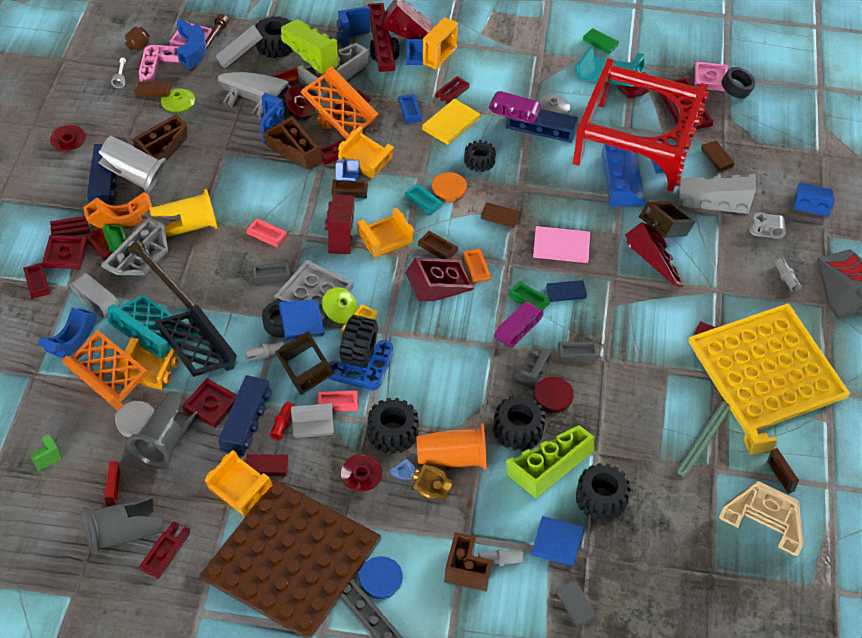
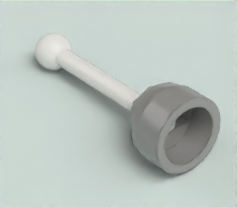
(119, 76)

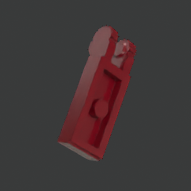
(164, 550)

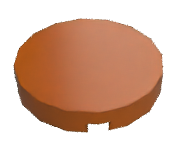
(449, 187)

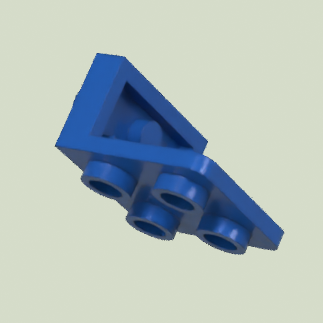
(352, 23)
(272, 111)
(814, 199)

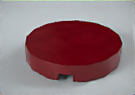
(553, 394)

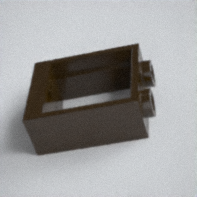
(670, 219)
(312, 376)

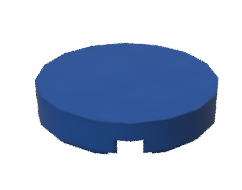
(381, 577)

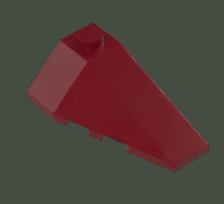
(651, 248)

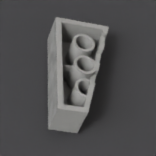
(350, 62)
(718, 193)

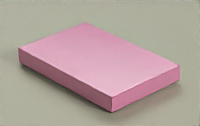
(561, 244)

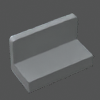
(312, 420)

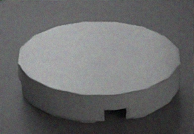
(133, 417)

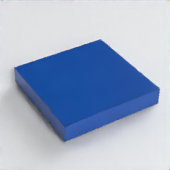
(300, 318)
(557, 541)

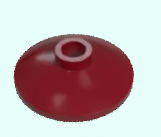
(293, 98)
(67, 138)
(358, 466)

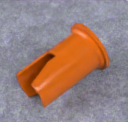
(453, 448)

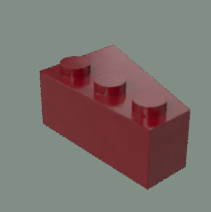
(406, 21)
(340, 223)

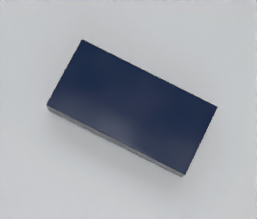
(566, 291)

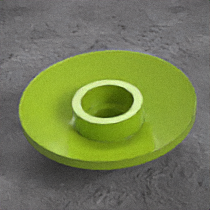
(178, 101)
(332, 307)

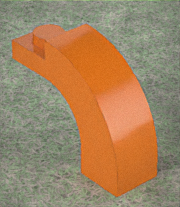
(127, 215)

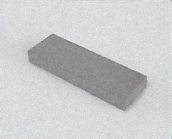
(239, 46)

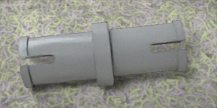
(787, 274)
(263, 351)
(503, 557)

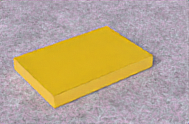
(451, 121)

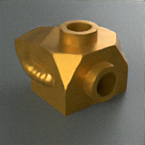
(431, 482)

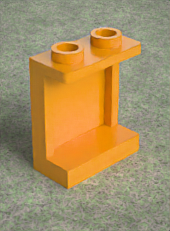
(370, 154)
(386, 234)
(158, 369)
(237, 483)

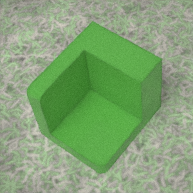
(47, 455)

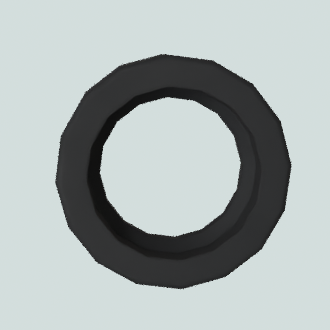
(735, 89)
(271, 328)

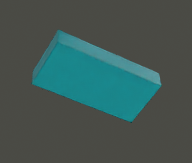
(423, 199)

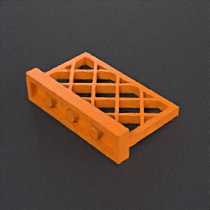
(349, 97)
(97, 384)

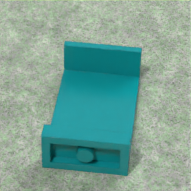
(590, 68)

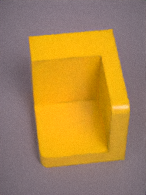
(758, 443)

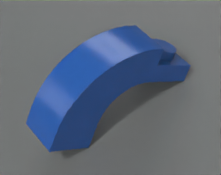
(195, 49)
(72, 335)

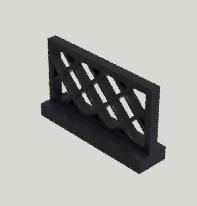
(208, 336)

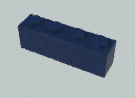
(547, 124)
(101, 180)
(245, 415)

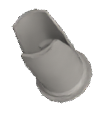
(131, 163)

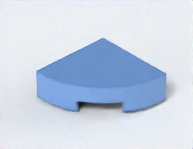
(403, 470)

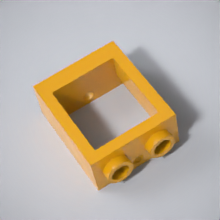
(440, 43)

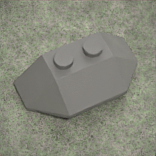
(125, 263)

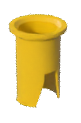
(194, 213)

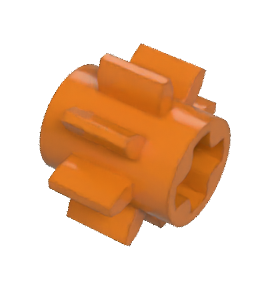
(325, 123)

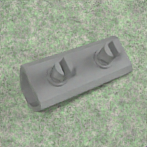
(252, 87)

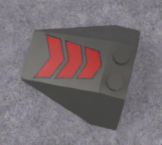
(842, 281)

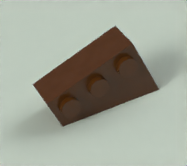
(163, 138)
(294, 143)

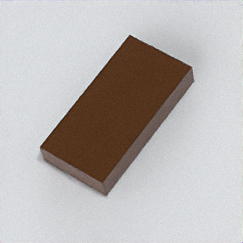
(153, 89)
(717, 155)
(358, 189)
(500, 215)
(437, 245)
(782, 470)

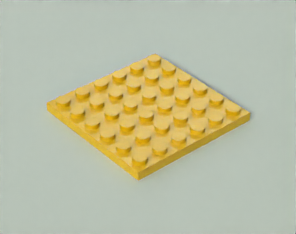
(768, 368)

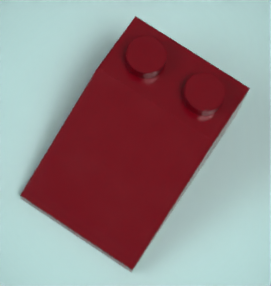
(438, 278)

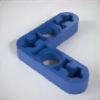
(365, 374)

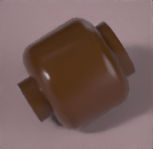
(136, 38)

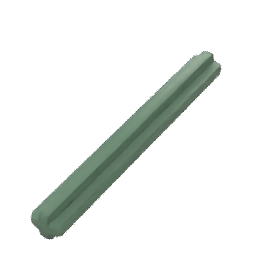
(703, 439)

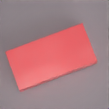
(266, 232)
(340, 400)

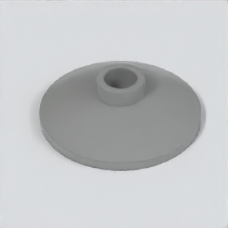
(554, 103)

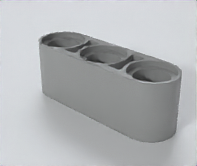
(93, 294)

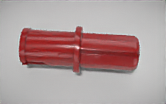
(282, 421)

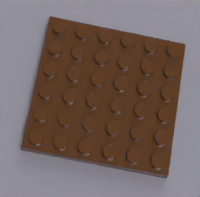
(291, 559)

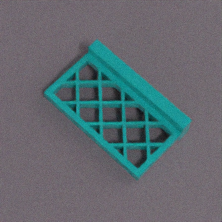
(129, 325)

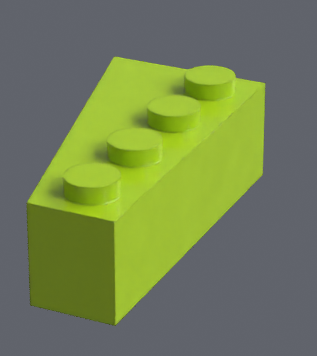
(310, 45)
(551, 461)

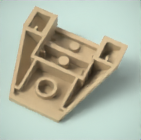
(770, 509)

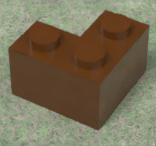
(463, 567)

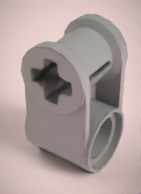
(769, 225)

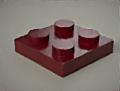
(64, 252)
(210, 402)

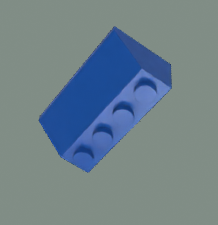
(622, 177)

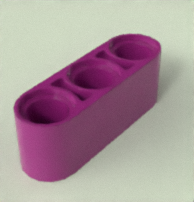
(515, 107)
(518, 324)

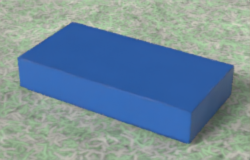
(409, 108)

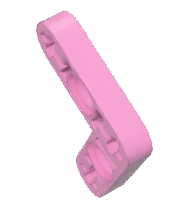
(158, 55)

